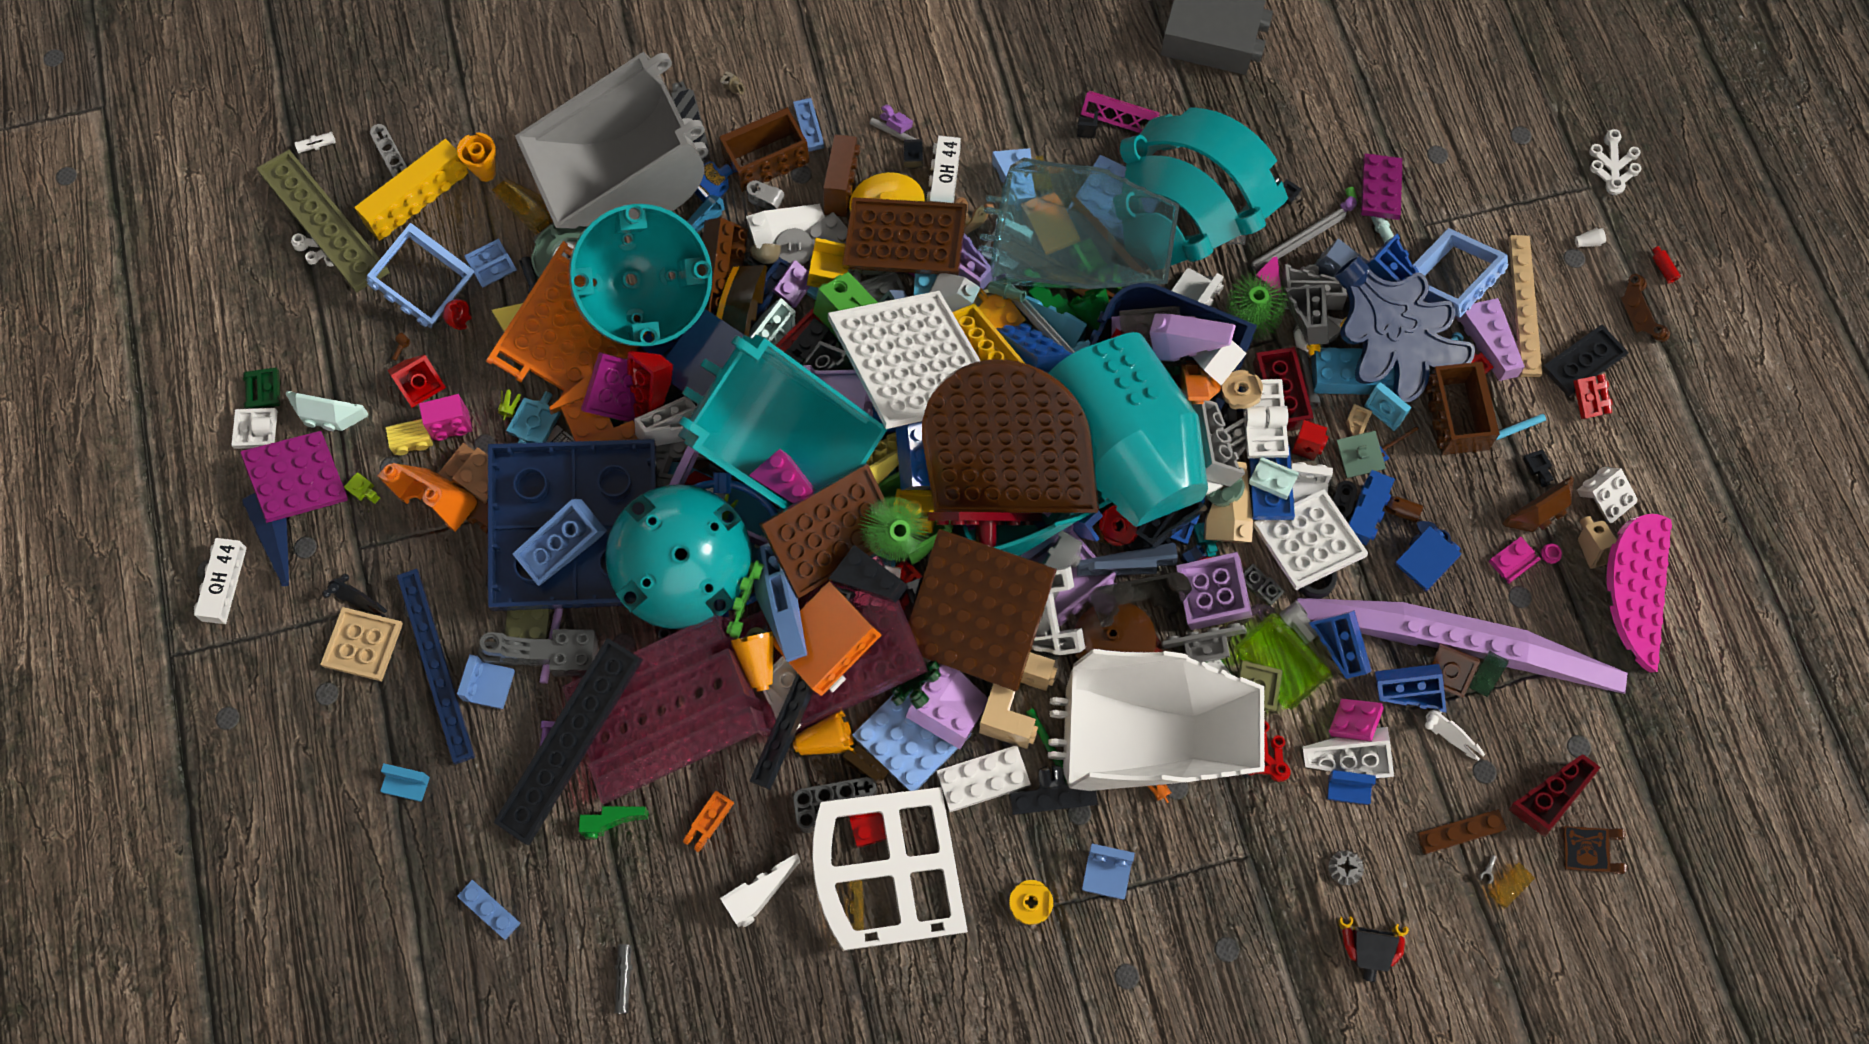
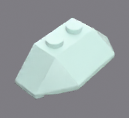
(774, 322)
(326, 412)

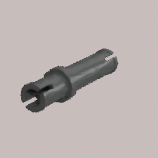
(623, 979)

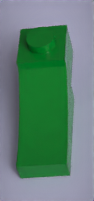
(595, 825)

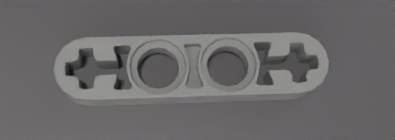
(390, 154)

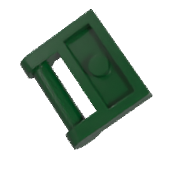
(267, 388)

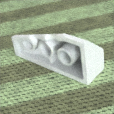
(748, 900)

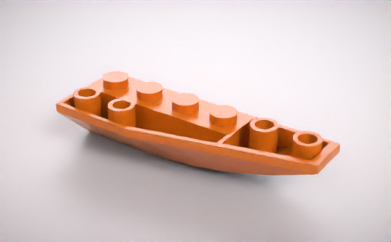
(1197, 383)

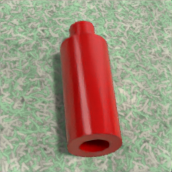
(1665, 265)

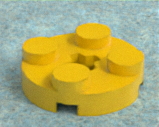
(1039, 912)

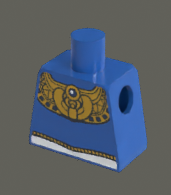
(713, 181)

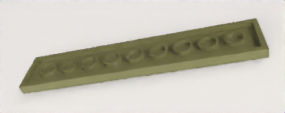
(321, 219)

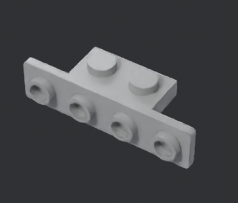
(1208, 645)

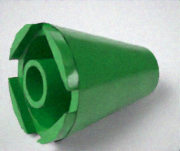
(1090, 306)

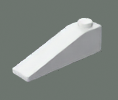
(769, 224)
(1353, 755)

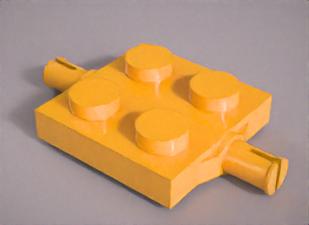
(1000, 310)

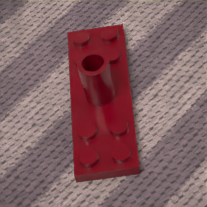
(984, 522)

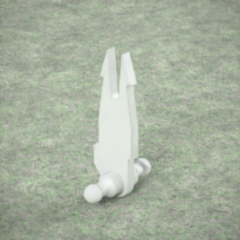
(1452, 733)

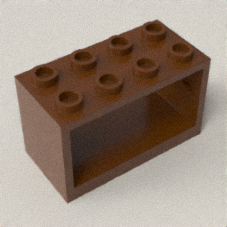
(757, 135)
(1480, 403)

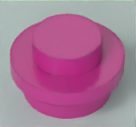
(1551, 553)

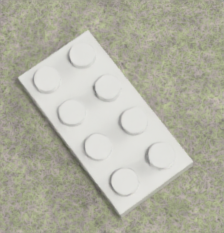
(983, 778)

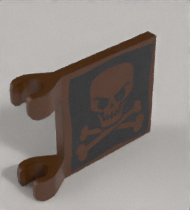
(1590, 849)

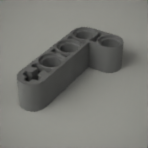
(834, 790)

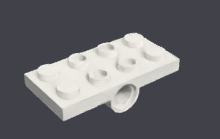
(1267, 423)

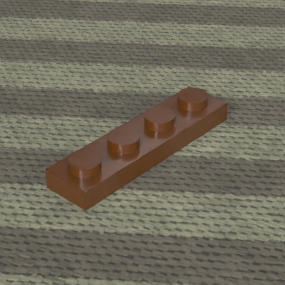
(1461, 832)

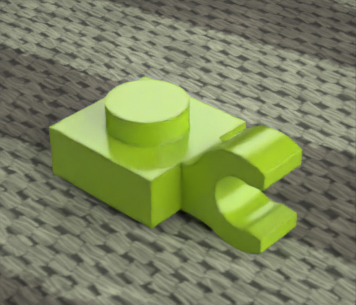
(361, 488)

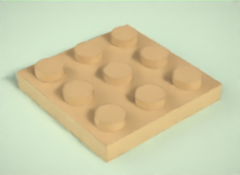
(361, 644)

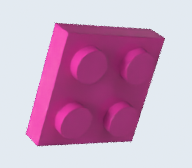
(1356, 719)

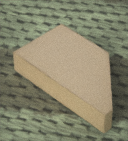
(1358, 419)

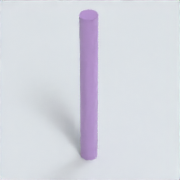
(555, 625)

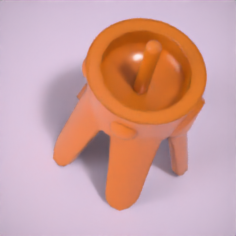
(1162, 792)

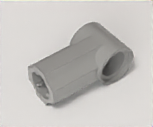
(1296, 618)

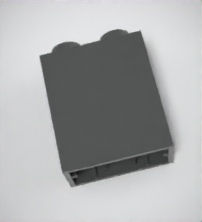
(1217, 33)

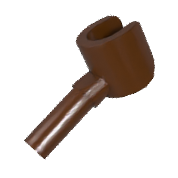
(403, 342)

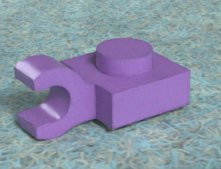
(897, 121)

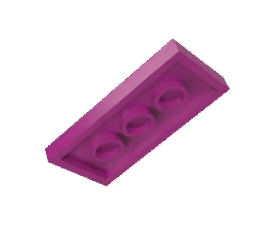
(1381, 186)

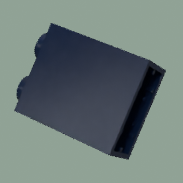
(706, 339)

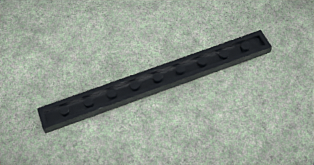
(785, 726)

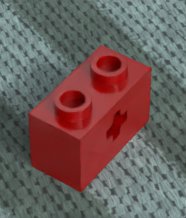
(1310, 440)

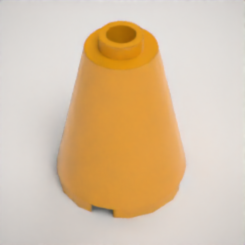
(478, 155)
(756, 659)
(825, 737)

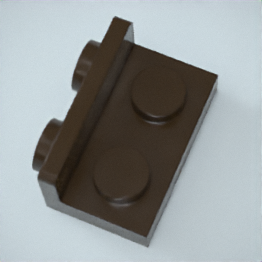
(865, 764)

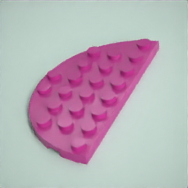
(1638, 584)

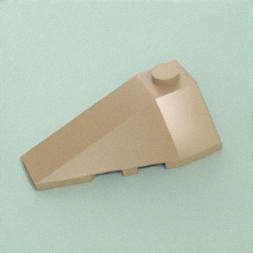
(1231, 522)

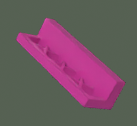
(1117, 105)

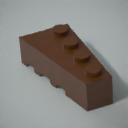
(840, 174)

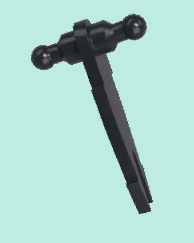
(352, 595)

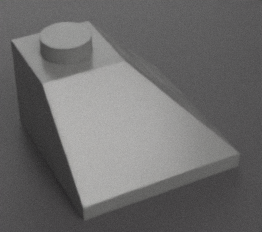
(955, 290)

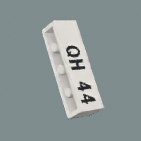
(945, 169)
(220, 581)

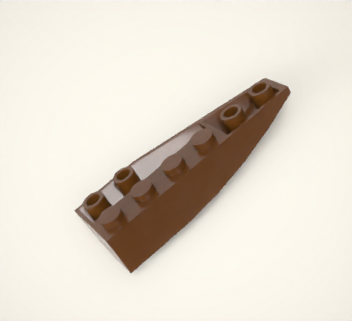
(726, 250)

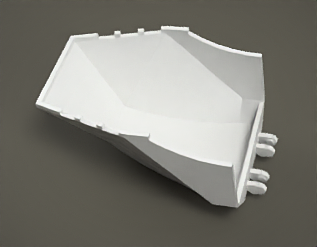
(1156, 721)

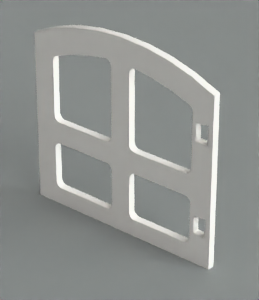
(898, 866)

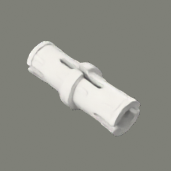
(327, 138)

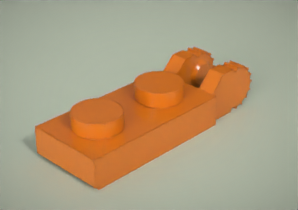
(709, 819)

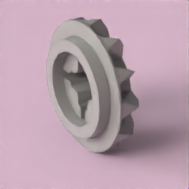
(1339, 874)

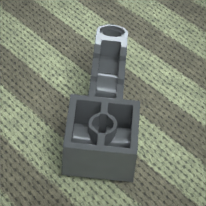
(567, 652)

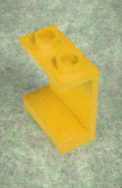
(826, 262)

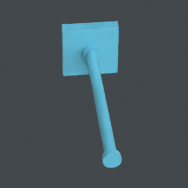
(1388, 405)

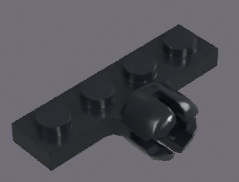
(1051, 794)

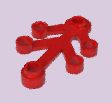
(1277, 762)

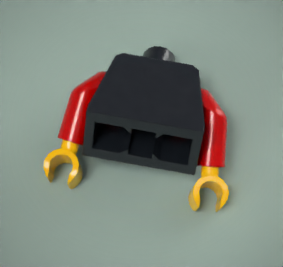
(1373, 948)

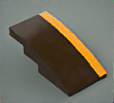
(741, 297)

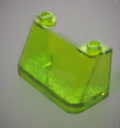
(1281, 648)

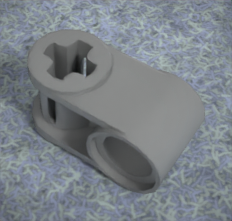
(766, 196)

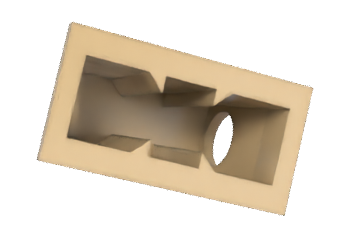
(1595, 541)

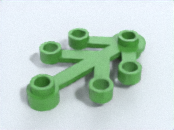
(734, 628)

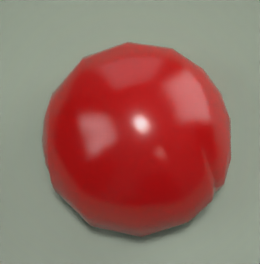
(456, 314)

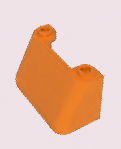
(440, 494)

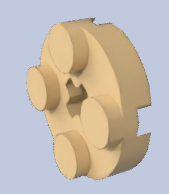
(1245, 399)

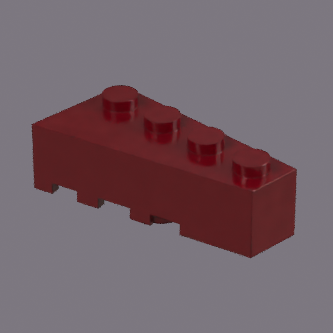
(1551, 799)

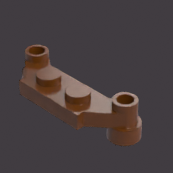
(1639, 310)

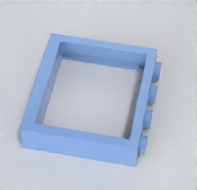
(436, 250)
(1475, 291)

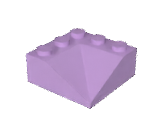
(1217, 591)
(951, 708)

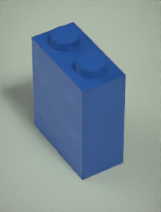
(1428, 558)

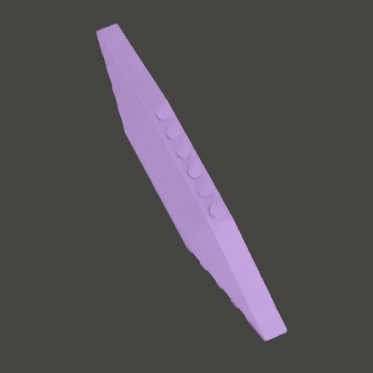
(1472, 636)

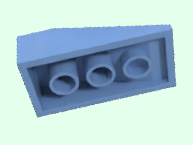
(559, 541)

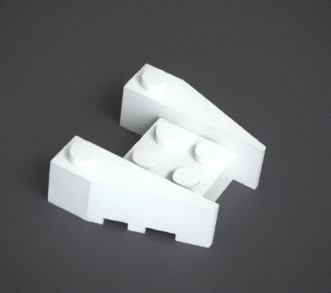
(1048, 635)

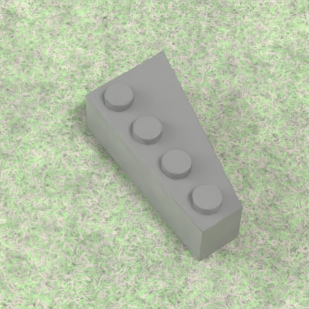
(1218, 455)

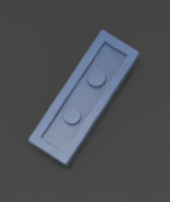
(809, 124)
(488, 909)

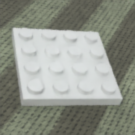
(1313, 542)

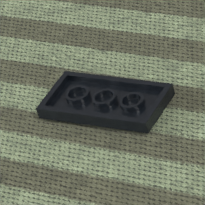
(1585, 359)

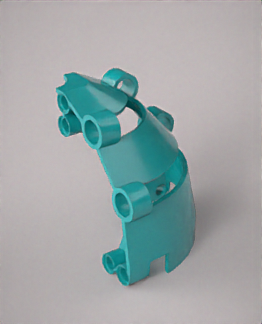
(1231, 148)

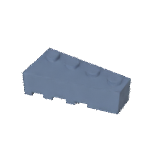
(1335, 257)

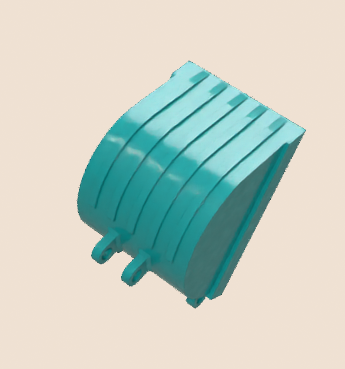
(772, 404)

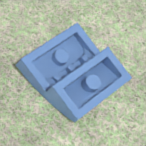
(490, 263)

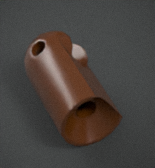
(1404, 508)

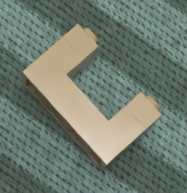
(1008, 725)

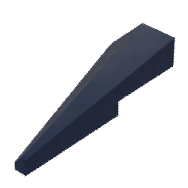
(272, 537)

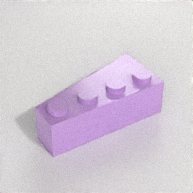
(1493, 337)

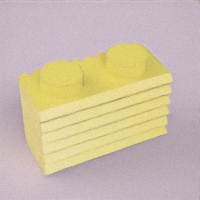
(408, 437)

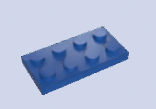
(1267, 505)

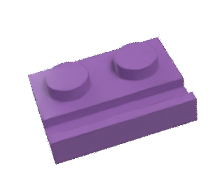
(792, 284)

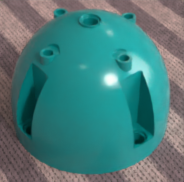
(657, 245)
(647, 552)

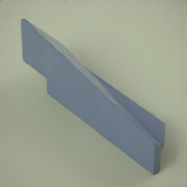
(1130, 562)

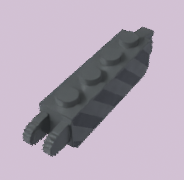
(687, 107)

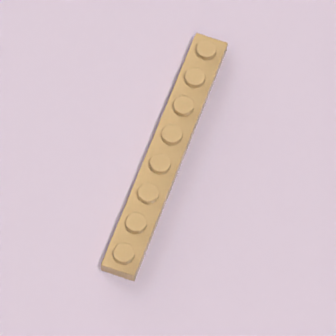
(1525, 305)

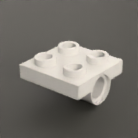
(254, 427)

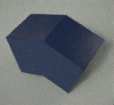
(1194, 554)

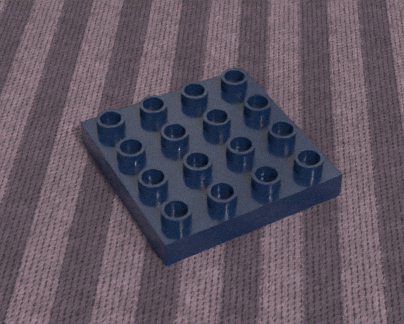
(533, 484)

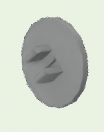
(795, 245)

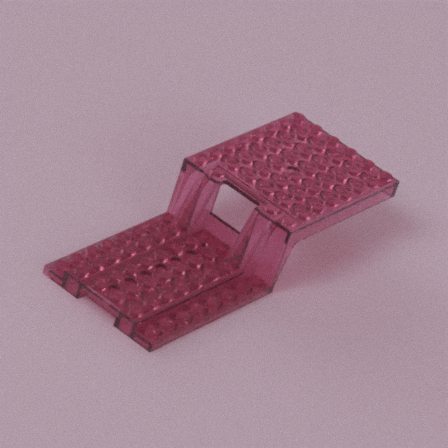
(732, 713)

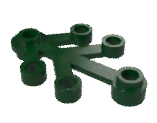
(917, 697)

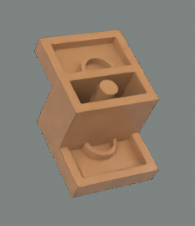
(469, 471)

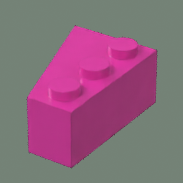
(783, 477)

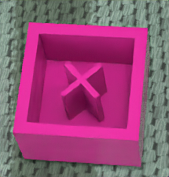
(445, 417)

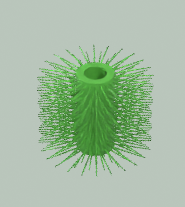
(1256, 304)
(893, 528)

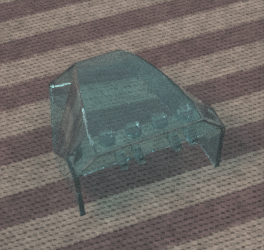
(1078, 229)

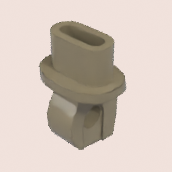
(732, 83)

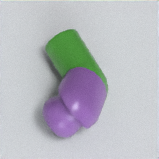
(1351, 201)

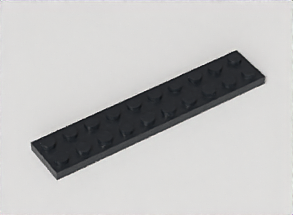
(568, 741)

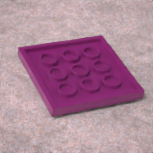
(293, 476)

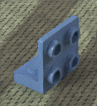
(485, 683)
(1107, 871)

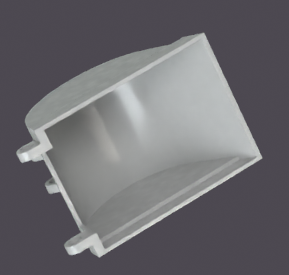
(615, 147)

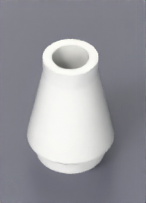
(1594, 237)

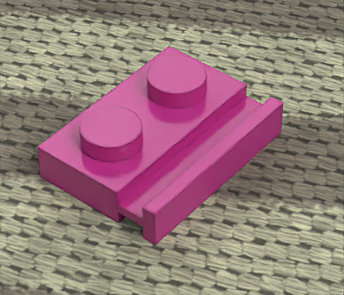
(1514, 560)

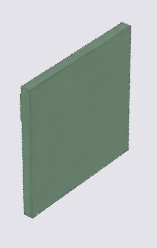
(1361, 454)

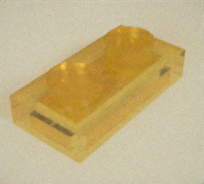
(1511, 885)

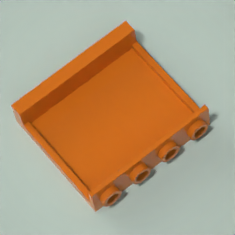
(833, 638)

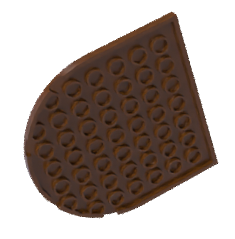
(1008, 442)

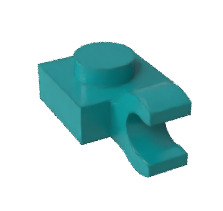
(1210, 546)

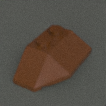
(1543, 509)

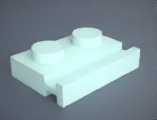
(1273, 478)

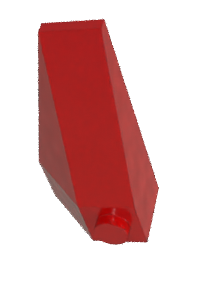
(650, 379)

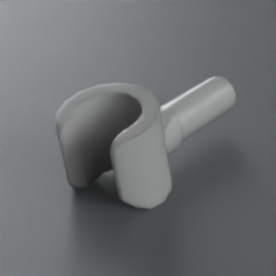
(1488, 870)

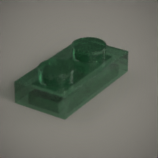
(1488, 673)

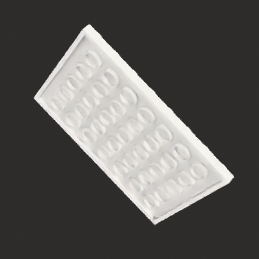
(902, 352)

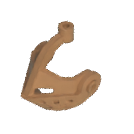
(977, 218)

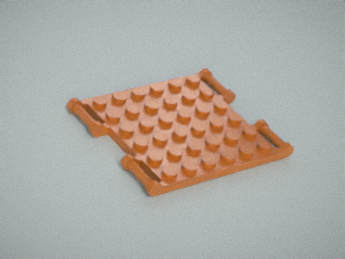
(551, 334)

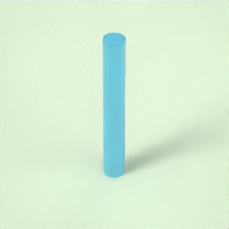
(1521, 426)

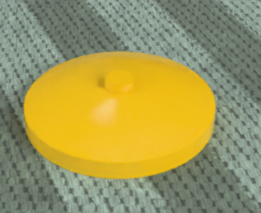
(889, 186)

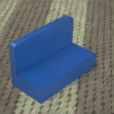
(1084, 529)
(1350, 787)

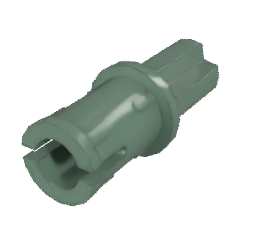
(1007, 291)

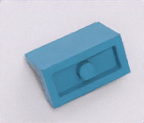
(404, 782)

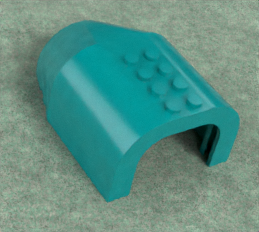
(1139, 426)

